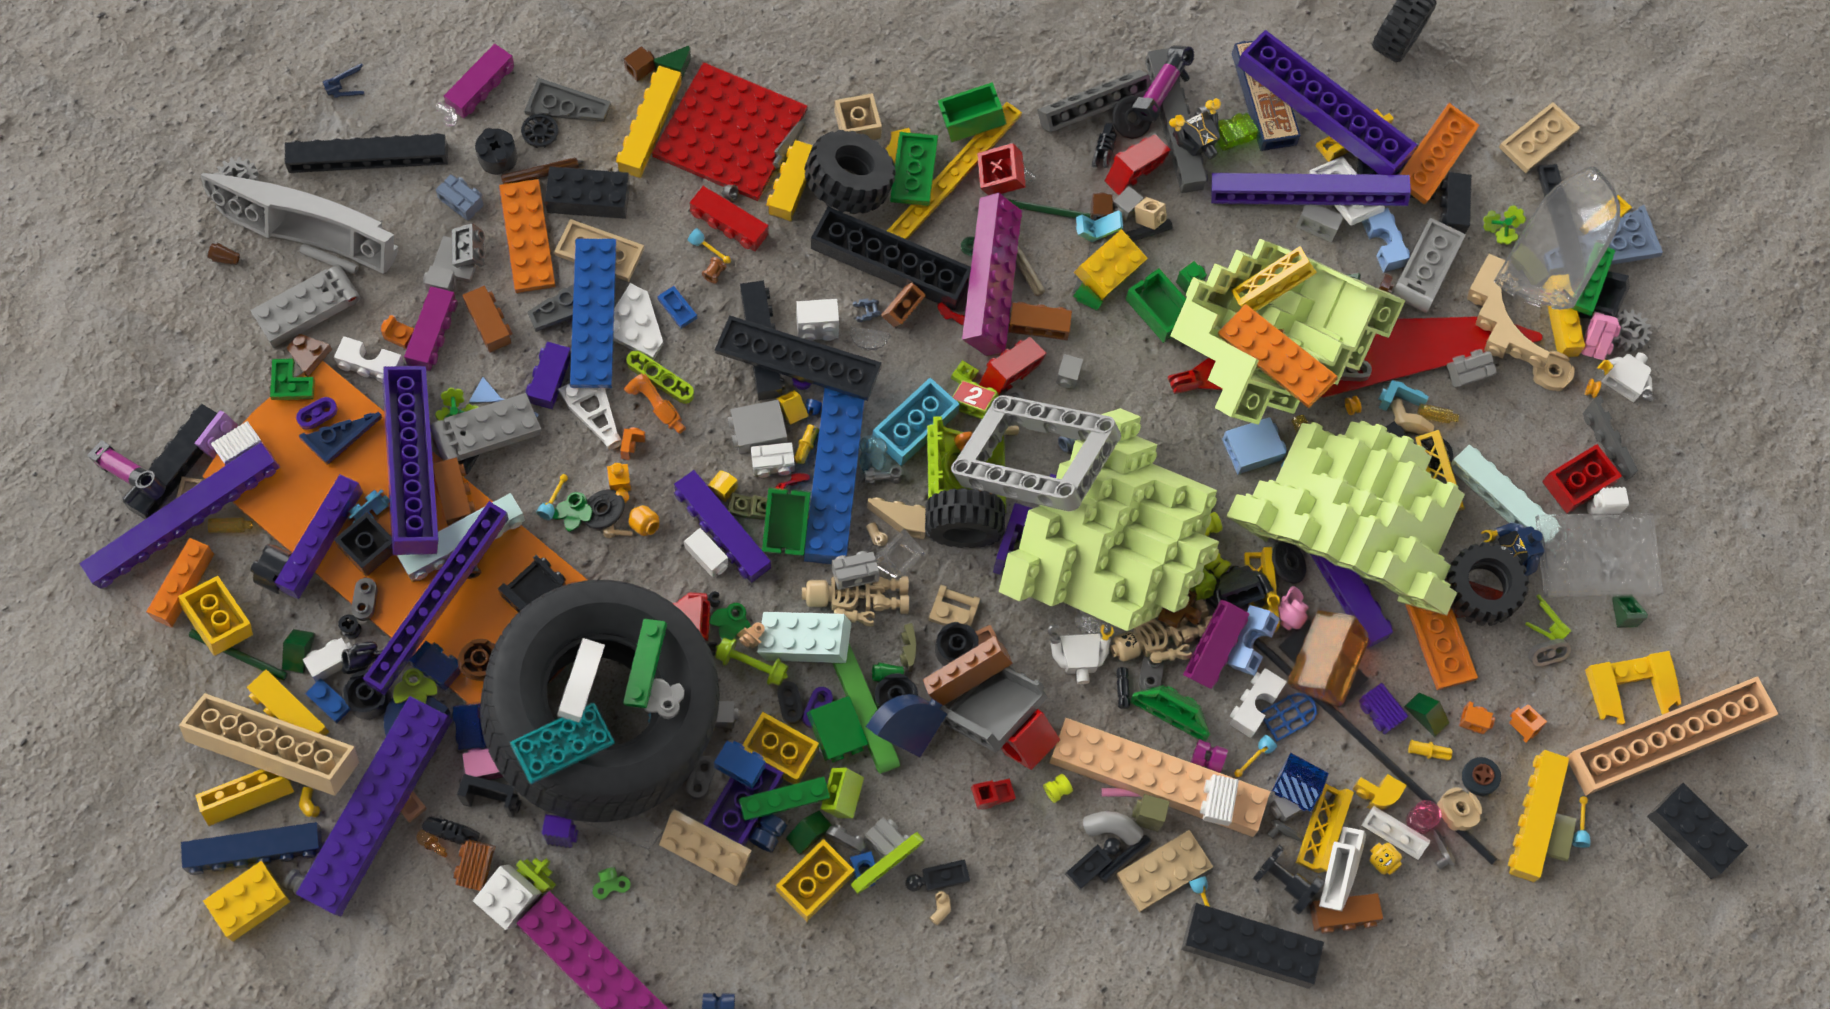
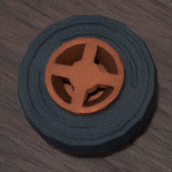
(1487, 771)

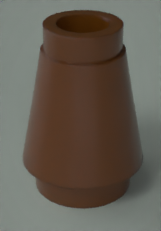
(222, 254)

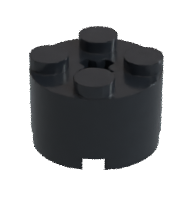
(496, 151)
(269, 567)
(955, 634)
(893, 685)
(360, 705)

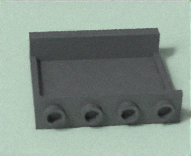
(995, 708)

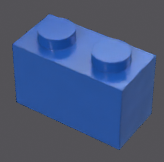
(740, 764)

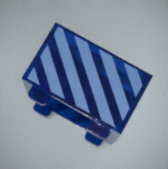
(1300, 782)

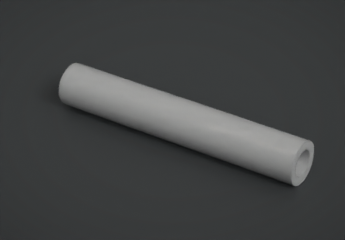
(328, 258)

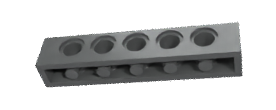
(1093, 100)

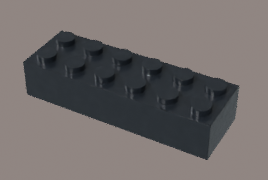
(1252, 945)

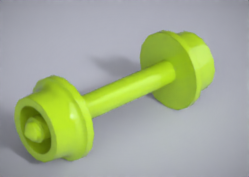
(726, 651)

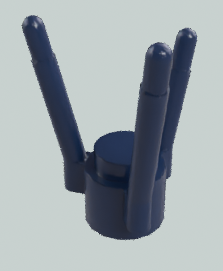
(333, 84)

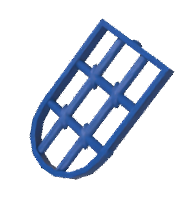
(1287, 723)

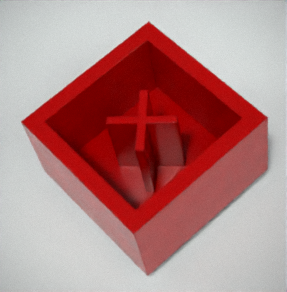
(1001, 169)

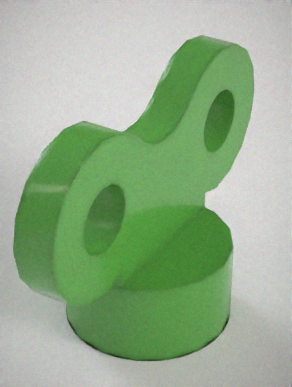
(610, 882)

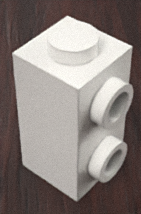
(706, 553)
(327, 660)

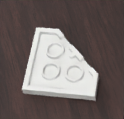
(636, 323)

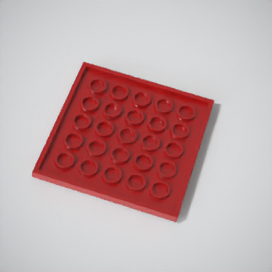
(728, 130)

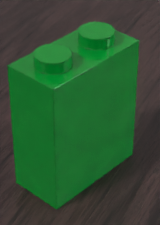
(837, 729)

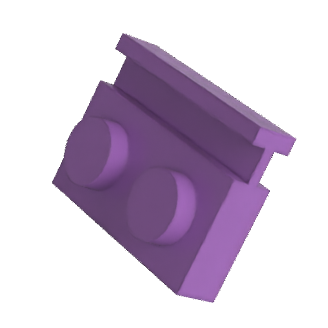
(217, 428)

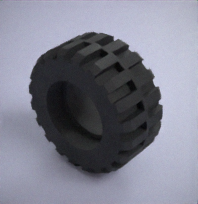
(1402, 27)
(965, 518)
(1504, 567)

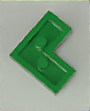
(285, 385)

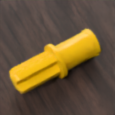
(806, 444)
(1430, 750)

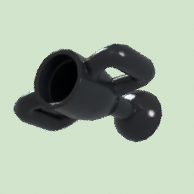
(359, 657)

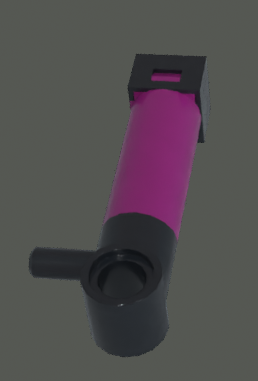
(1178, 57)
(142, 480)

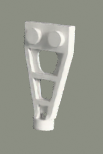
(574, 396)

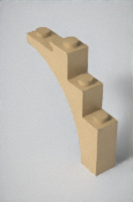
(1494, 318)

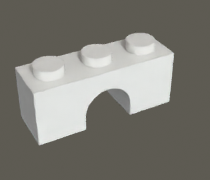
(350, 357)
(1266, 687)

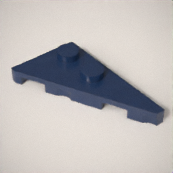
(333, 440)

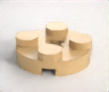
(1558, 381)
(1450, 813)

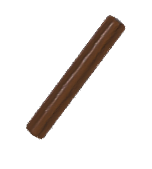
(538, 171)

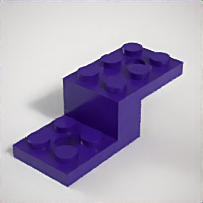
(1012, 533)

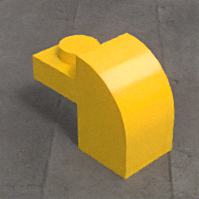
(1382, 796)

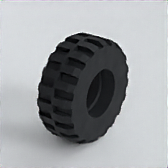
(840, 188)

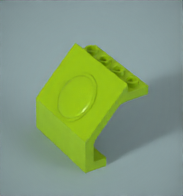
(943, 453)

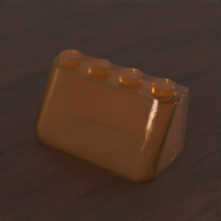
(1329, 657)

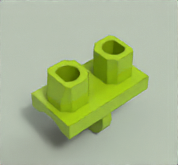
(537, 872)

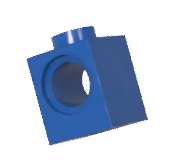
(862, 860)

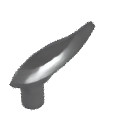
(1446, 853)

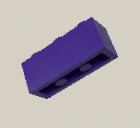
(548, 375)

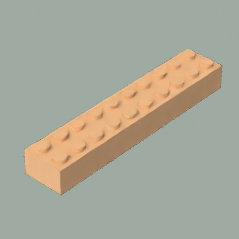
(1671, 735)
(1150, 773)

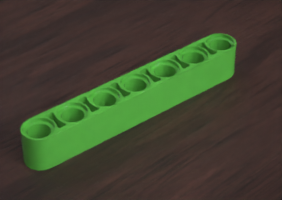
(855, 686)

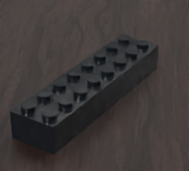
(890, 257)

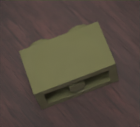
(1150, 812)

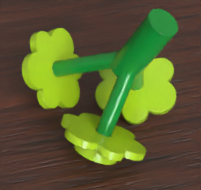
(1513, 217)
(452, 398)

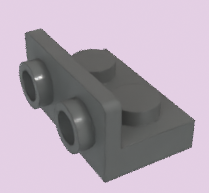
(468, 246)

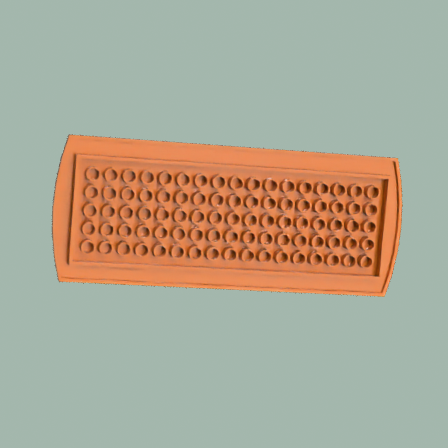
(293, 495)

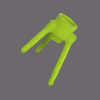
(1558, 628)

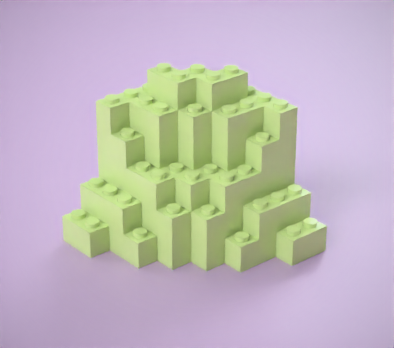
(1324, 315)
(1361, 507)
(1127, 545)

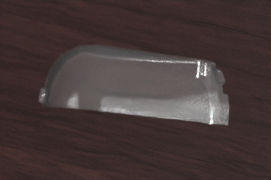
(1563, 241)

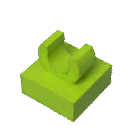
(964, 372)

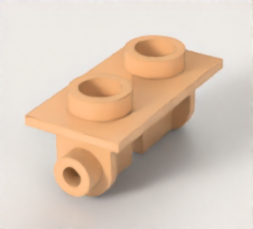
(750, 636)

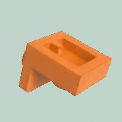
(396, 332)
(629, 441)

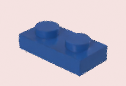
(677, 307)
(328, 700)

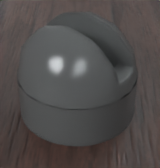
(730, 192)

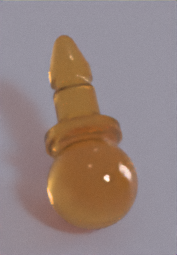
(430, 842)

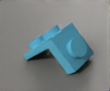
(1099, 228)
(1402, 391)

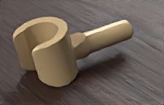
(610, 532)

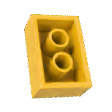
(1111, 264)
(215, 615)
(781, 747)
(815, 880)
(246, 901)

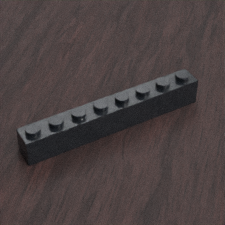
(366, 153)

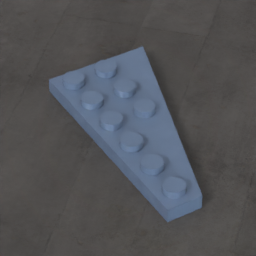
(1635, 238)

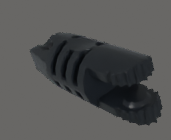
(1105, 146)
(449, 830)

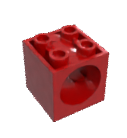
(1031, 741)

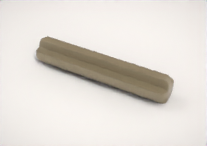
(1029, 273)

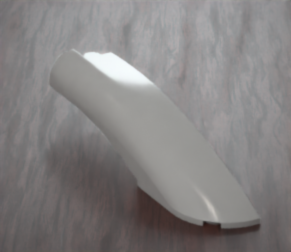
(302, 218)

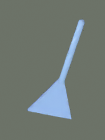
(486, 393)

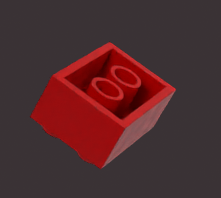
(1581, 478)

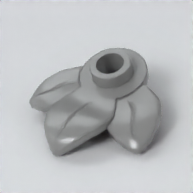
(663, 695)

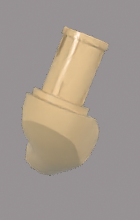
(1408, 421)

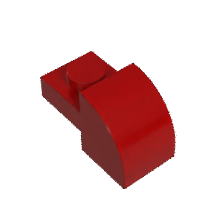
(992, 793)

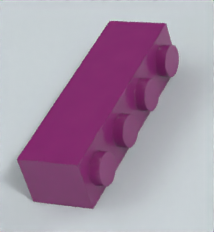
(479, 80)
(430, 328)
(1216, 644)

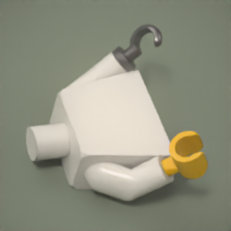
(1628, 376)
(1080, 652)

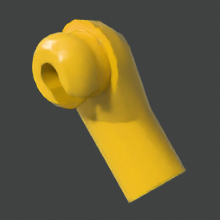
(306, 804)

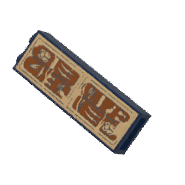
(1268, 112)

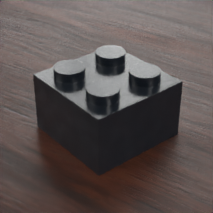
(365, 544)

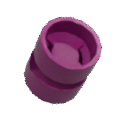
(1216, 758)

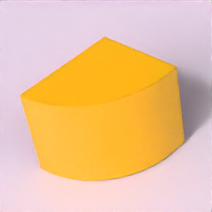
(792, 407)
(723, 485)

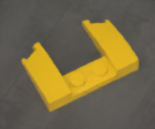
(1606, 676)

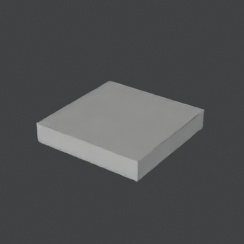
(444, 260)

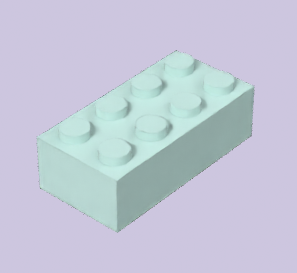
(805, 637)

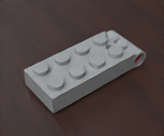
(1428, 265)
(305, 305)
(485, 428)

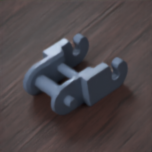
(864, 302)

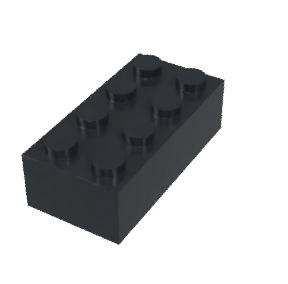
(587, 192)
(1697, 831)

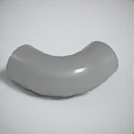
(1113, 823)

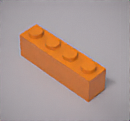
(181, 578)

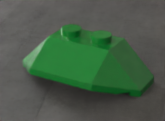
(1173, 709)

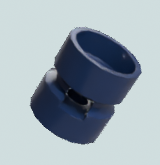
(765, 835)
(712, 1001)

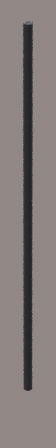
(1468, 837)

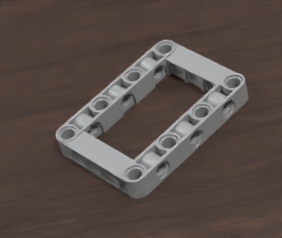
(1063, 494)

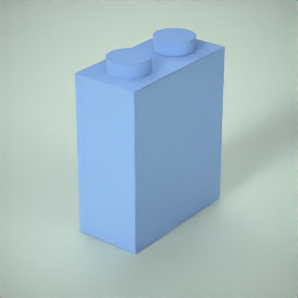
(1254, 445)

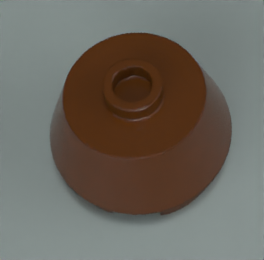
(474, 658)

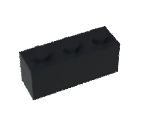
(1456, 201)

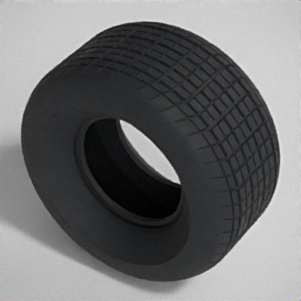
(548, 637)

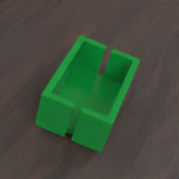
(972, 112)
(1157, 303)
(786, 521)

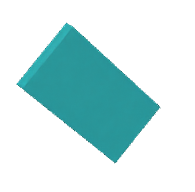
(561, 744)

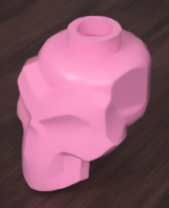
(1292, 609)

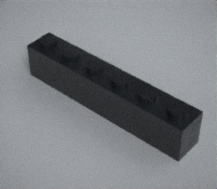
(757, 310)
(175, 461)

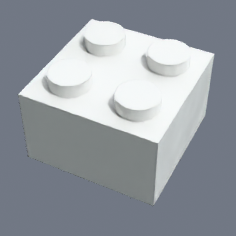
(817, 319)
(507, 896)

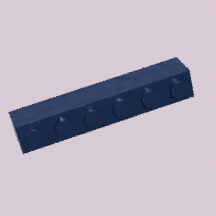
(251, 847)

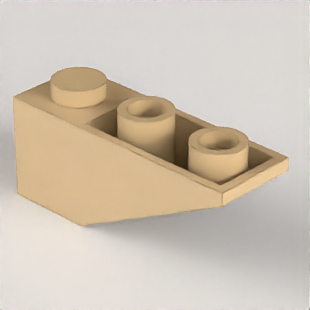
(900, 515)

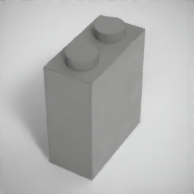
(757, 425)

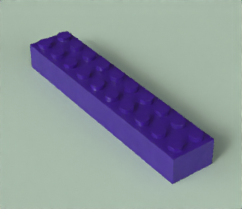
(1326, 104)
(409, 461)
(374, 806)

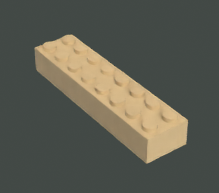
(269, 744)

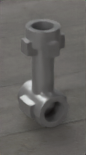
(895, 475)

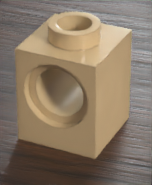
(1150, 213)

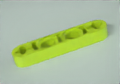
(663, 373)
(887, 862)

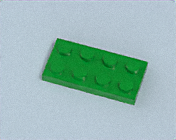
(914, 168)

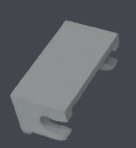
(1319, 221)

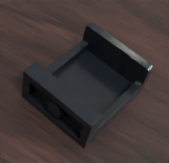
(1611, 295)
(531, 584)
(489, 789)

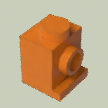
(1476, 718)
(1527, 722)

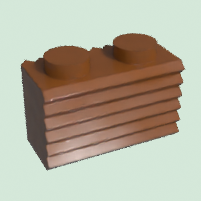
(903, 305)
(474, 864)

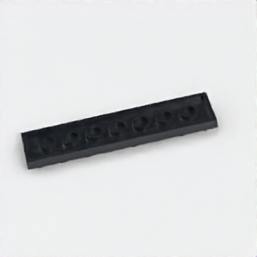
(798, 358)

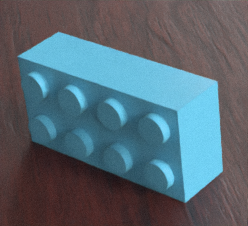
(907, 425)

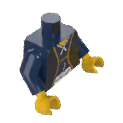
(1522, 542)

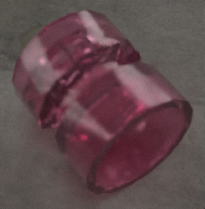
(1424, 817)

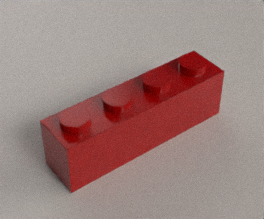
(728, 218)

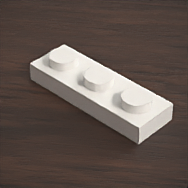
(1396, 832)

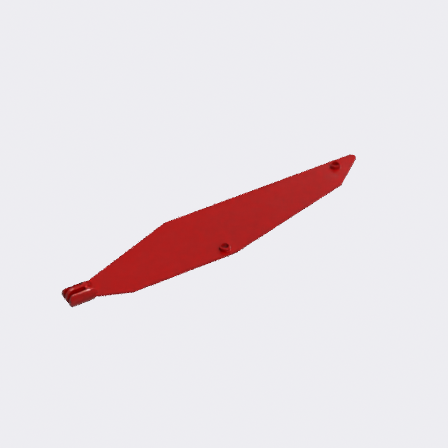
(1410, 349)

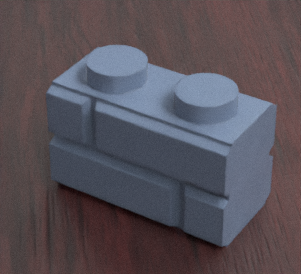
(460, 197)

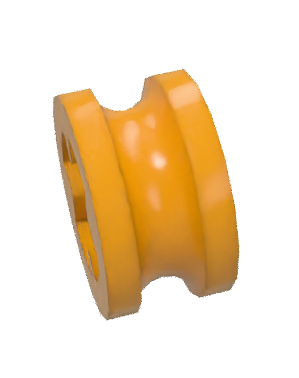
(1593, 388)
(1353, 405)

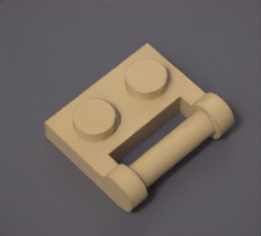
(945, 613)

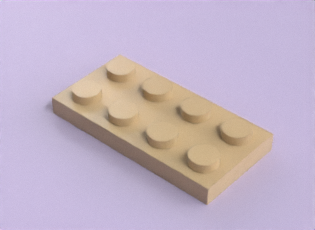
(1539, 137)
(627, 251)
(705, 847)
(1164, 870)

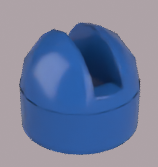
(813, 405)

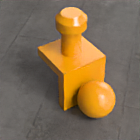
(619, 479)

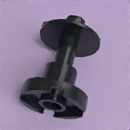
(1296, 885)

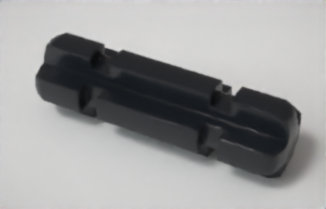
(1123, 688)

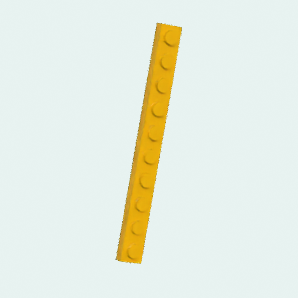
(953, 175)

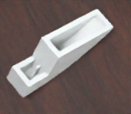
(581, 680)
(1342, 868)

